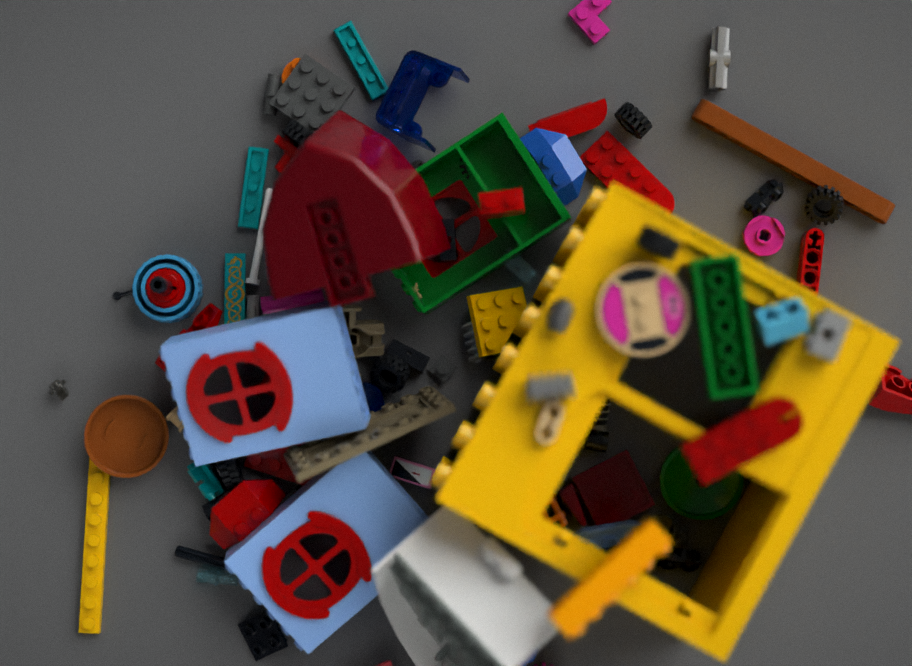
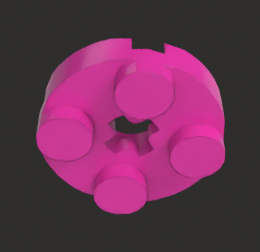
(766, 224)

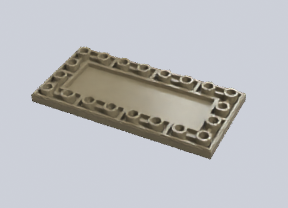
(384, 426)

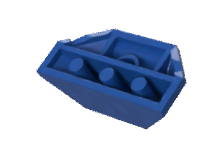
(557, 162)

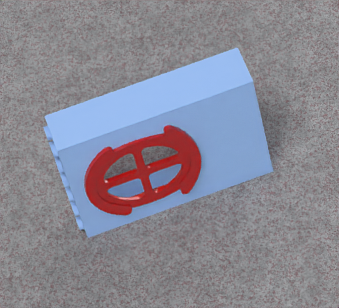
(309, 371)
(356, 505)

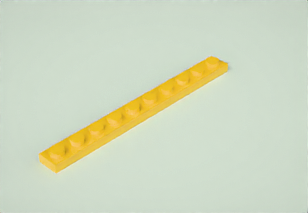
(94, 550)

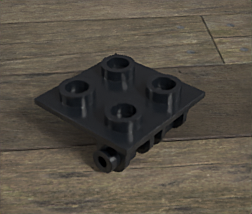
(262, 635)

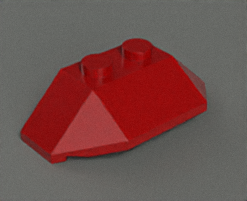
(243, 510)

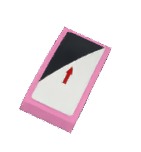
(412, 472)

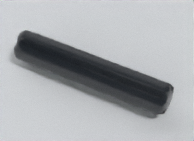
(200, 557)

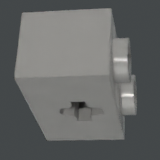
(836, 327)

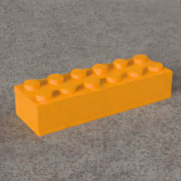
(609, 577)

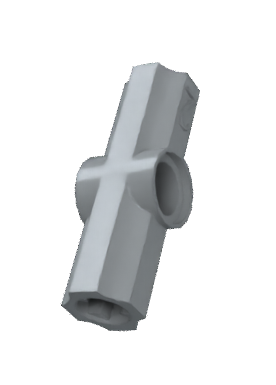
(718, 58)

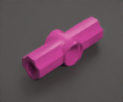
(311, 297)

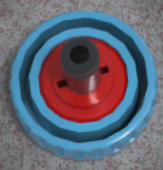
(167, 288)

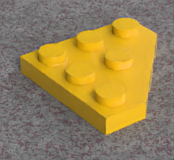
(495, 317)

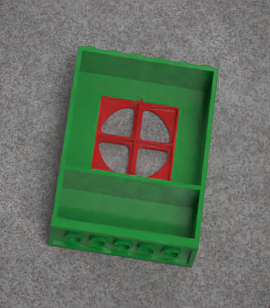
(494, 163)

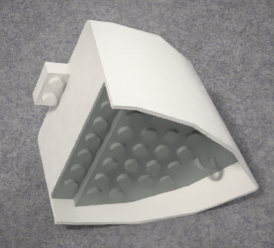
(460, 597)

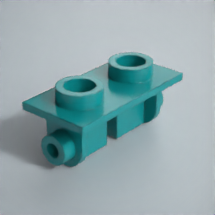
(210, 486)

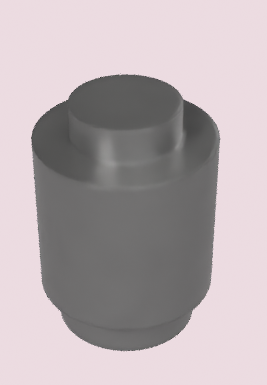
(560, 315)

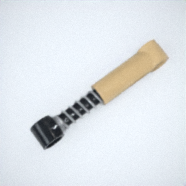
(597, 437)

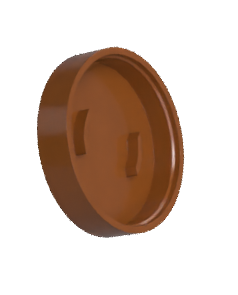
(126, 436)

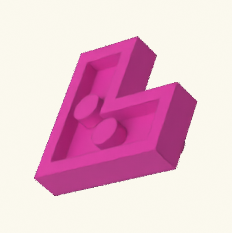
(586, 18)

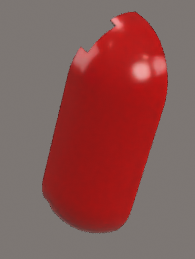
(575, 119)

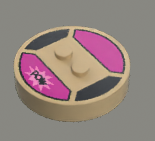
(642, 310)

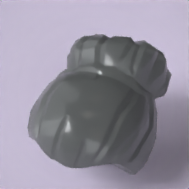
(672, 528)

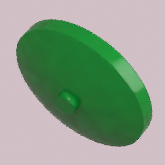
(687, 494)

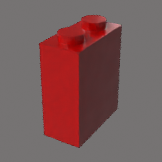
(502, 203)

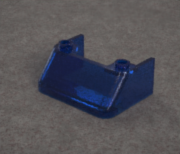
(407, 92)

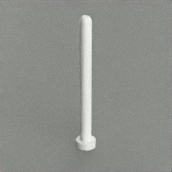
(259, 244)

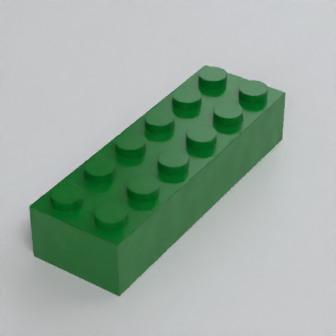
(723, 326)

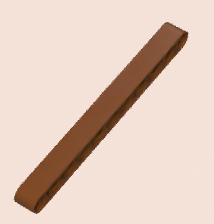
(791, 160)

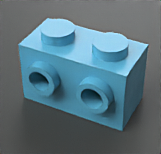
(782, 321)

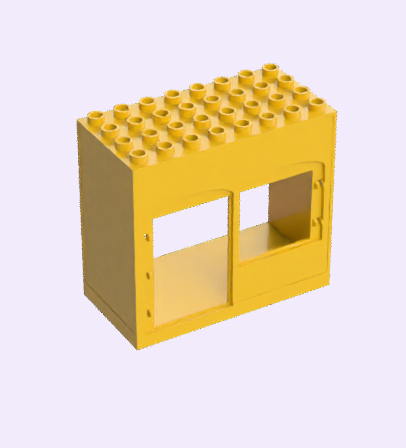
(510, 476)

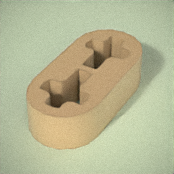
(555, 424)

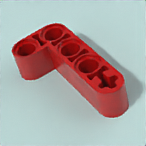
(811, 268)

